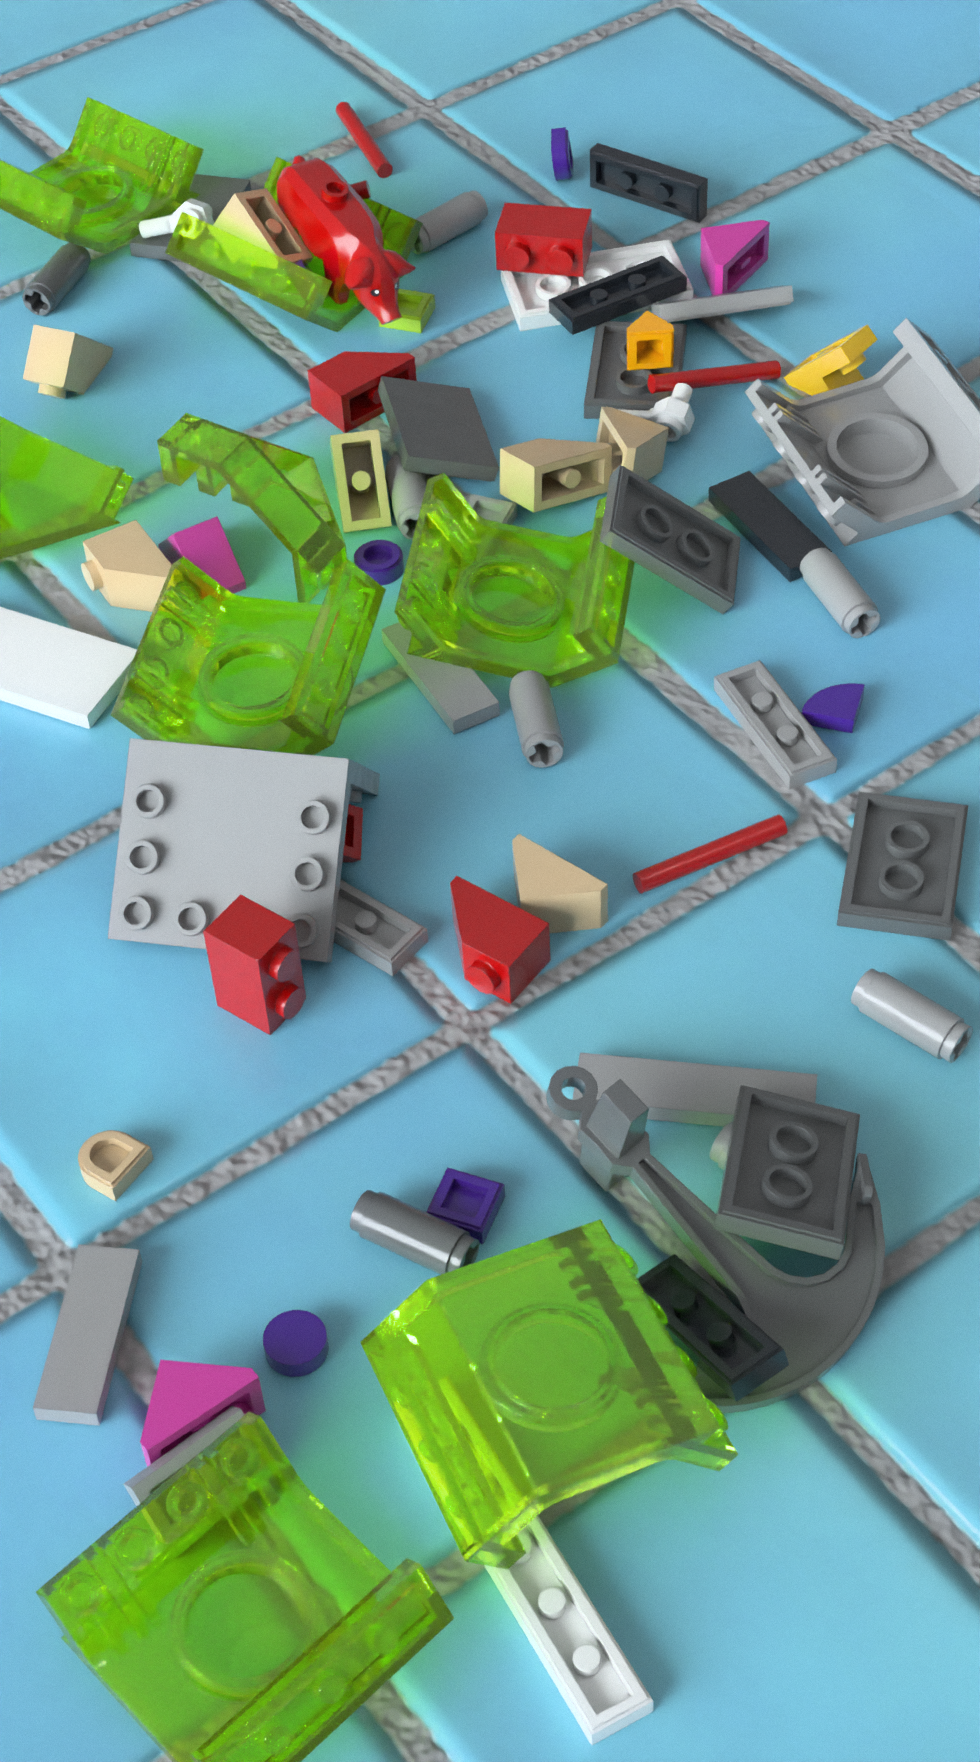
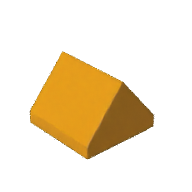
(650, 343)

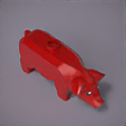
(343, 235)

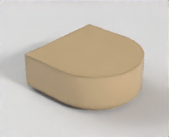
(113, 1161)

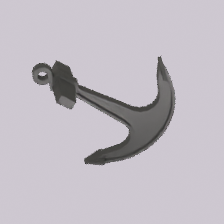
(809, 1316)

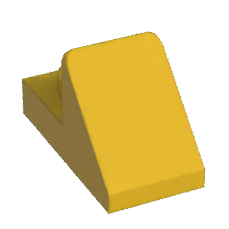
(833, 364)

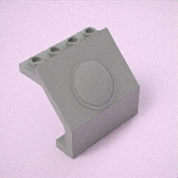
(882, 446)

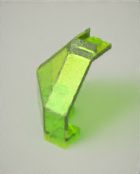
(272, 481)
(52, 491)

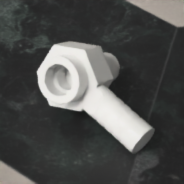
(167, 224)
(671, 412)

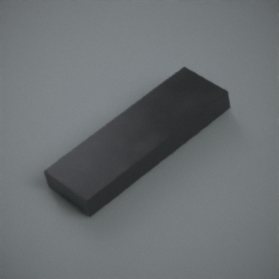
(648, 182)
(617, 295)
(765, 522)
(713, 1329)

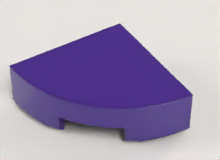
(835, 707)

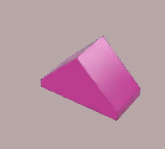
(733, 253)
(208, 550)
(190, 1397)

